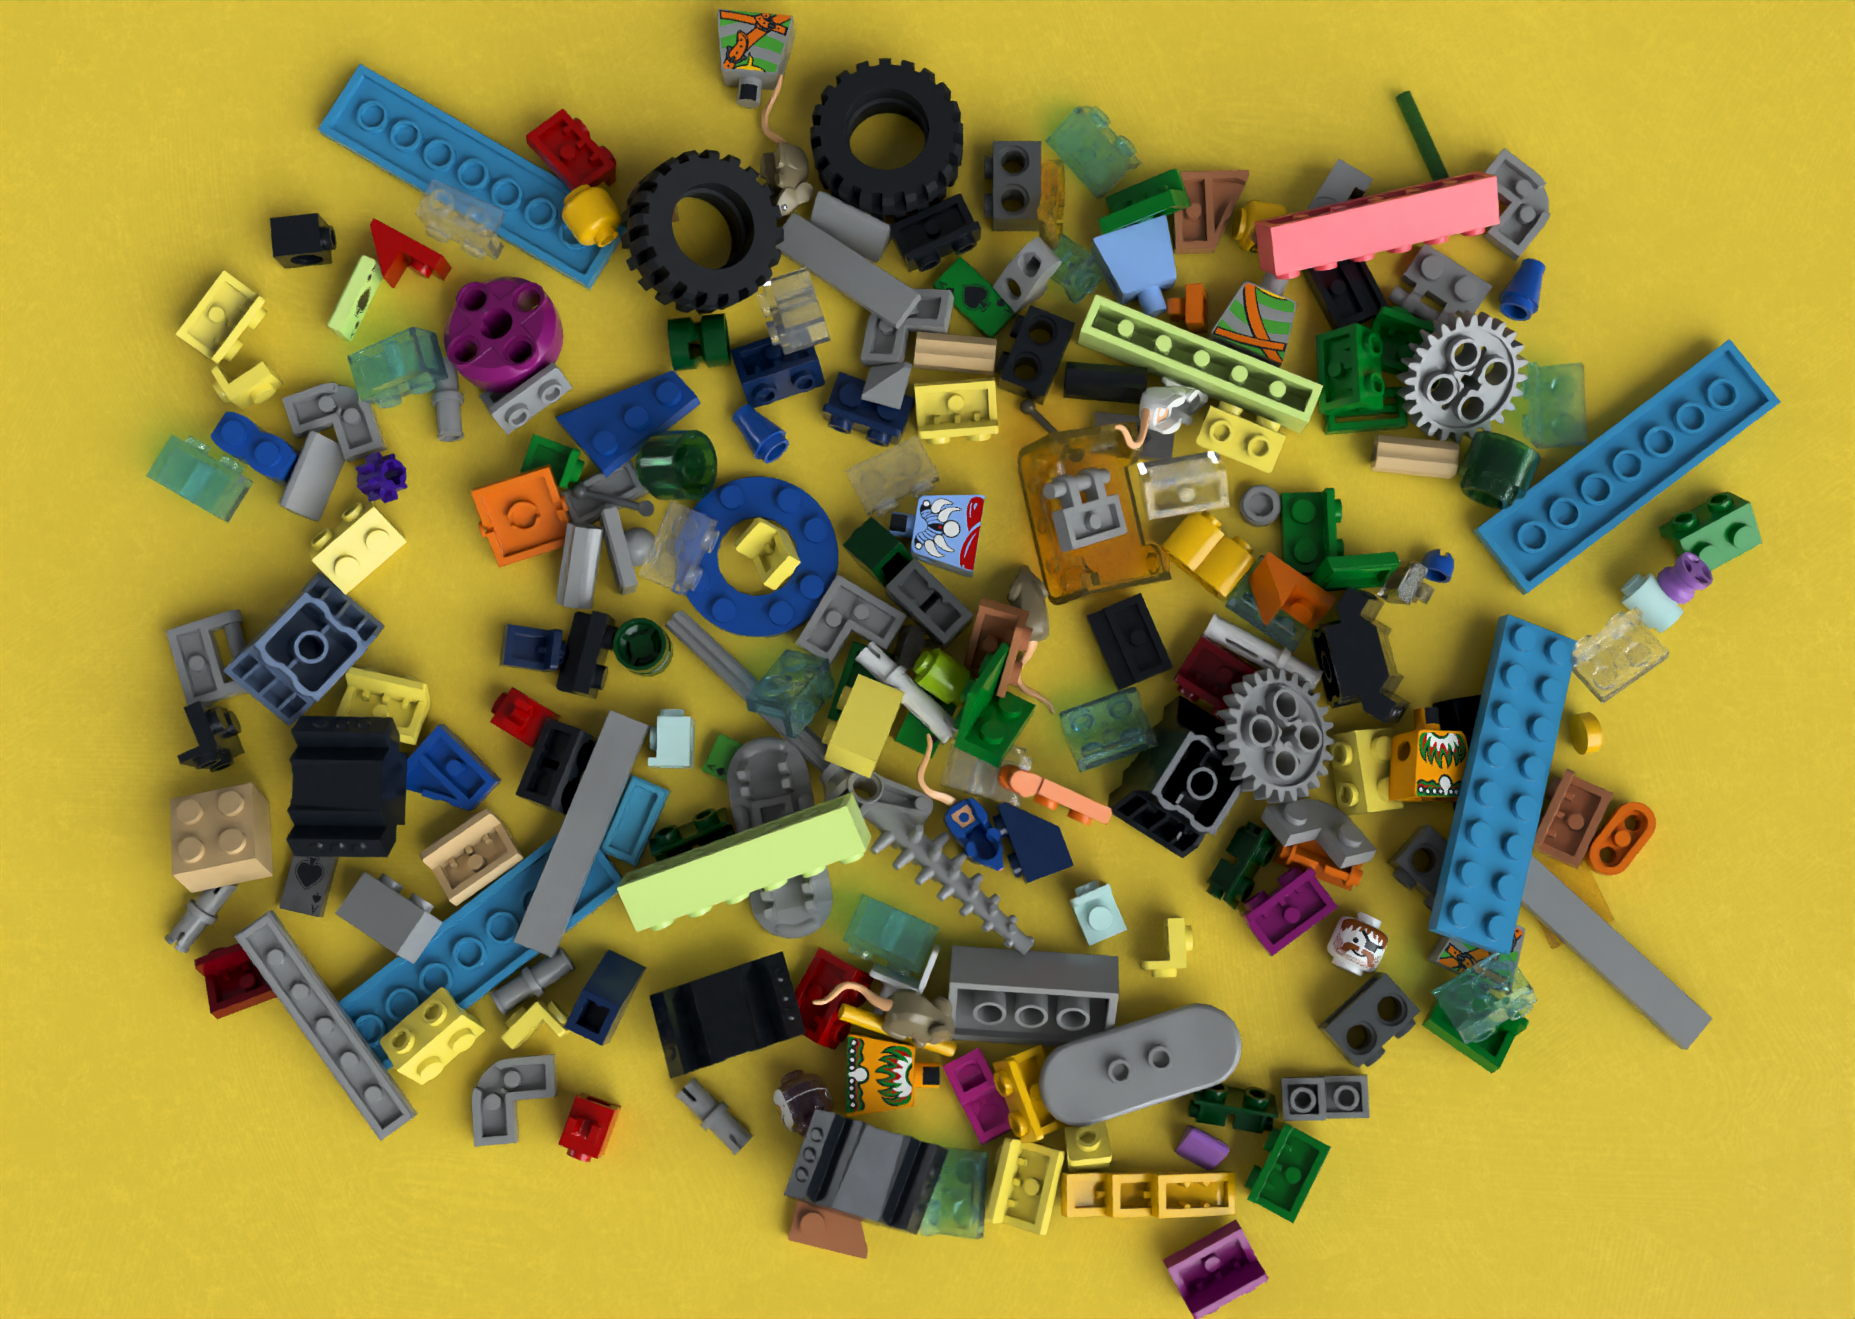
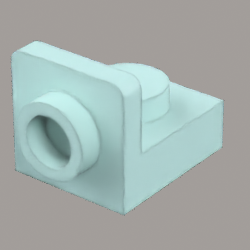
(1097, 912)

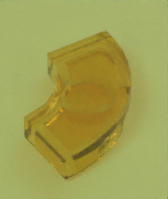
(1051, 202)

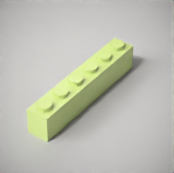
(1199, 363)
(745, 863)

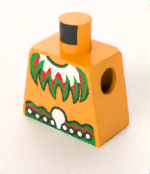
(1427, 761)
(884, 1074)

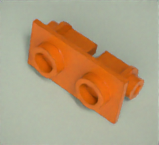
(1313, 855)

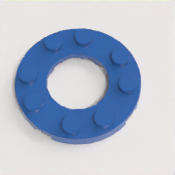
(815, 545)

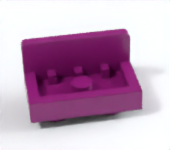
(1288, 909)
(1215, 1270)

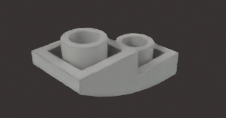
(1325, 1097)

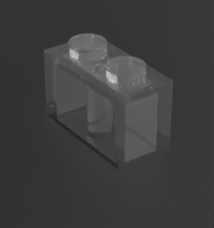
(1183, 485)

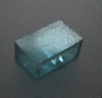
(398, 367)
(199, 477)
(890, 935)

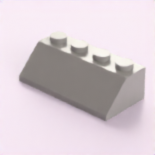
(1031, 996)

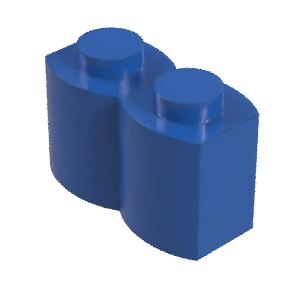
(255, 447)

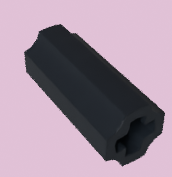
(1104, 382)

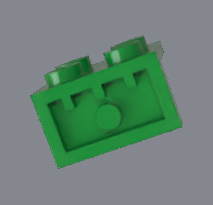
(988, 722)

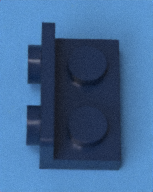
(771, 375)
(849, 412)

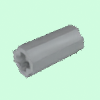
(579, 565)

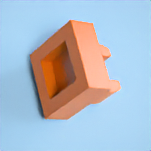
(1191, 309)

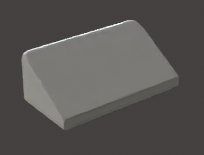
(851, 226)
(313, 477)

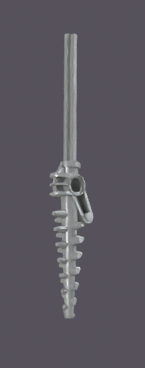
(891, 806)

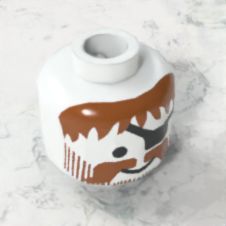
(1357, 944)

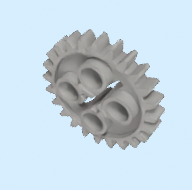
(1436, 360)
(1275, 736)

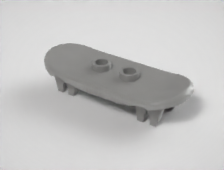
(764, 784)
(1139, 1064)

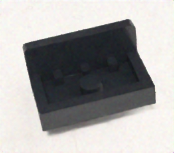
(935, 233)
(586, 653)
(216, 735)

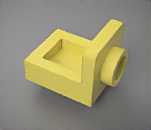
(251, 387)
(770, 550)
(1177, 941)
(527, 1022)
(1087, 1147)

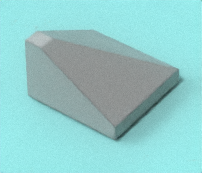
(887, 384)

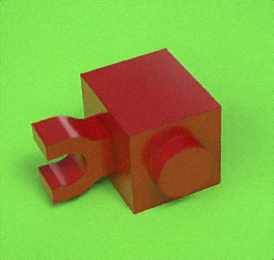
(521, 716)
(589, 1127)

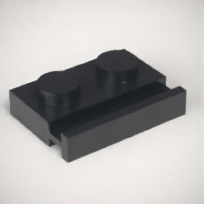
(1346, 293)
(1129, 642)

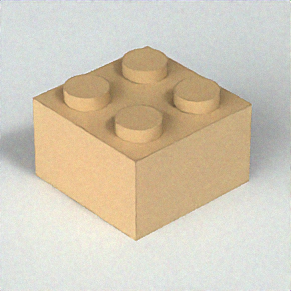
(221, 837)

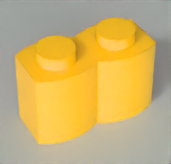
(1209, 554)

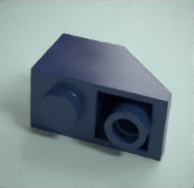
(1035, 843)
(605, 998)

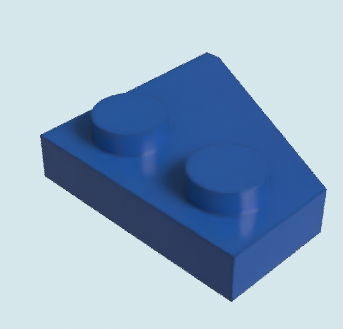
(449, 771)

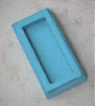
(634, 820)

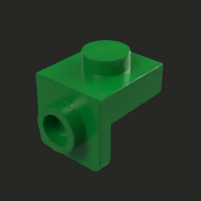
(562, 459)

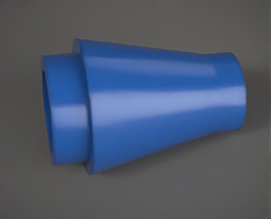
(1522, 293)
(762, 436)

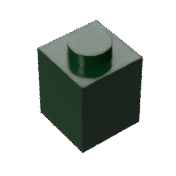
(877, 552)

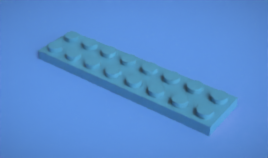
(427, 144)
(1626, 467)
(1503, 786)
(470, 949)

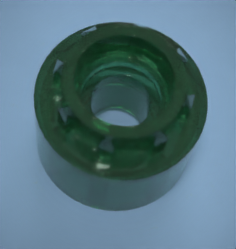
(677, 465)
(1497, 469)

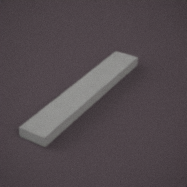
(581, 834)
(1612, 957)
(326, 1024)

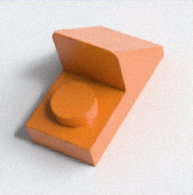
(1284, 588)

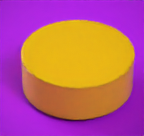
(1585, 733)

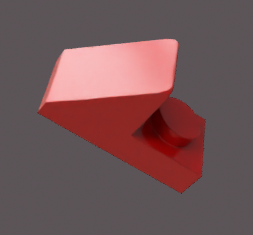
(399, 251)

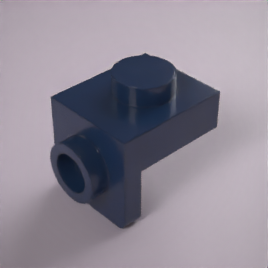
(532, 648)

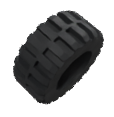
(880, 91)
(739, 201)

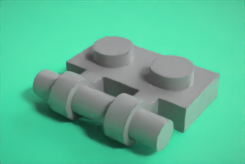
(1442, 282)
(1087, 522)

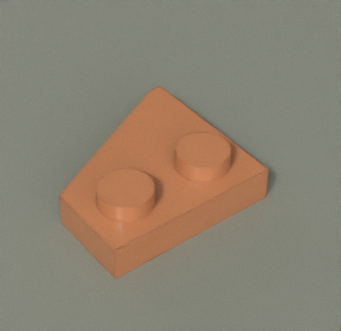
(1212, 203)
(828, 1231)

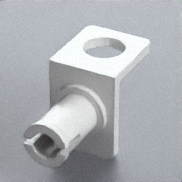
(894, 981)

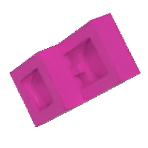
(978, 1095)

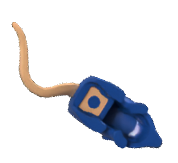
(966, 822)

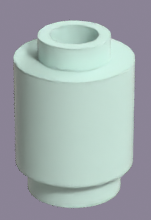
(1647, 595)

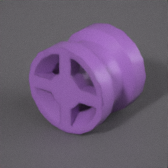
(1685, 578)

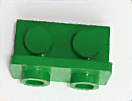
(1145, 201)
(1349, 369)
(1310, 529)

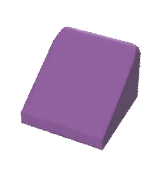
(1201, 1148)

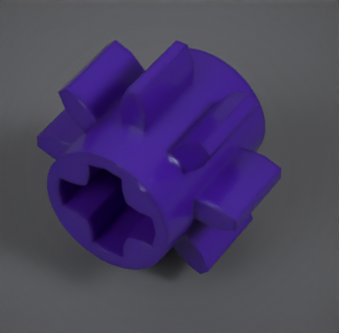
(381, 477)

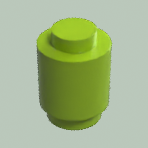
(941, 676)

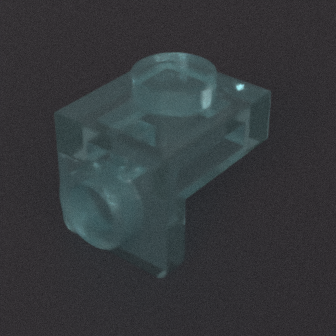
(1078, 270)

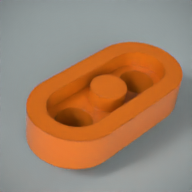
(1620, 841)

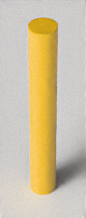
(874, 1022)

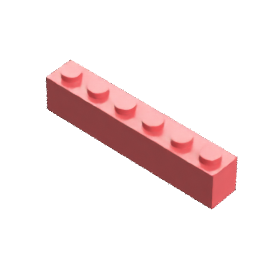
(1377, 224)

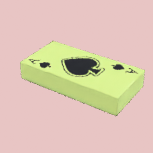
(356, 298)

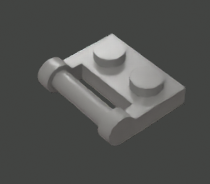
(200, 660)

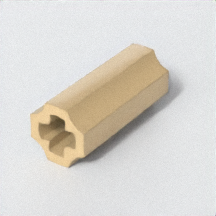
(955, 353)
(1414, 456)

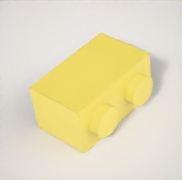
(863, 725)

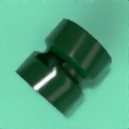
(713, 347)
(643, 647)

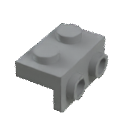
(528, 399)

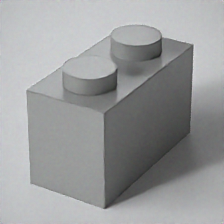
(389, 917)

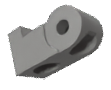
(1341, 184)
(1031, 271)

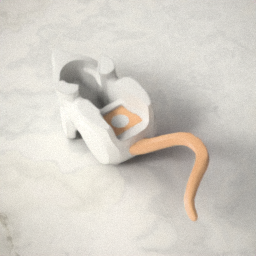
(1165, 409)

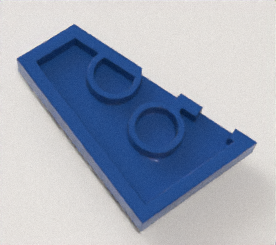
(619, 424)

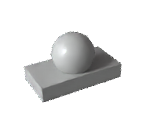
(624, 549)

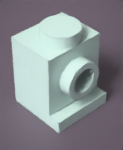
(672, 740)

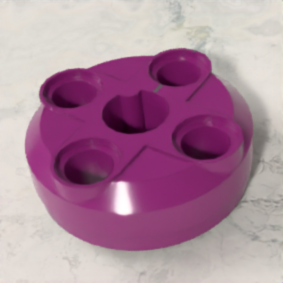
(502, 333)

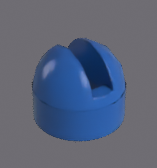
(1439, 566)

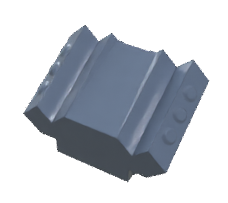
(304, 649)

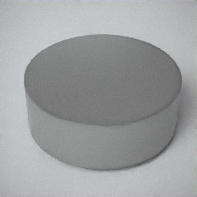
(1259, 506)

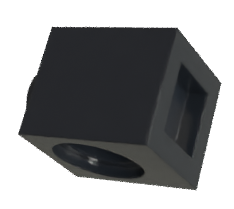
(302, 240)

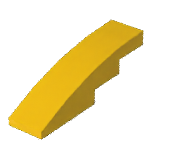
(1148, 1194)

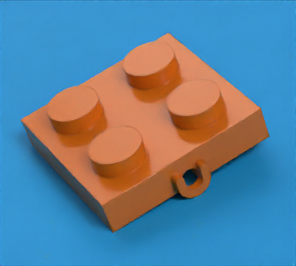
(522, 515)

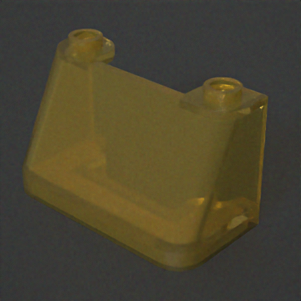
(1104, 566)

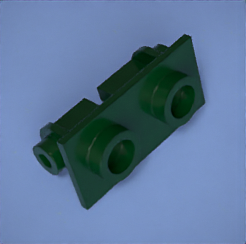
(704, 829)
(1237, 879)
(1252, 1107)

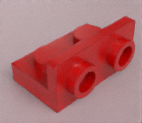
(571, 152)
(820, 980)

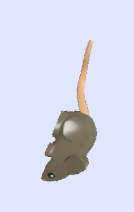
(785, 168)
(1029, 594)
(907, 1014)

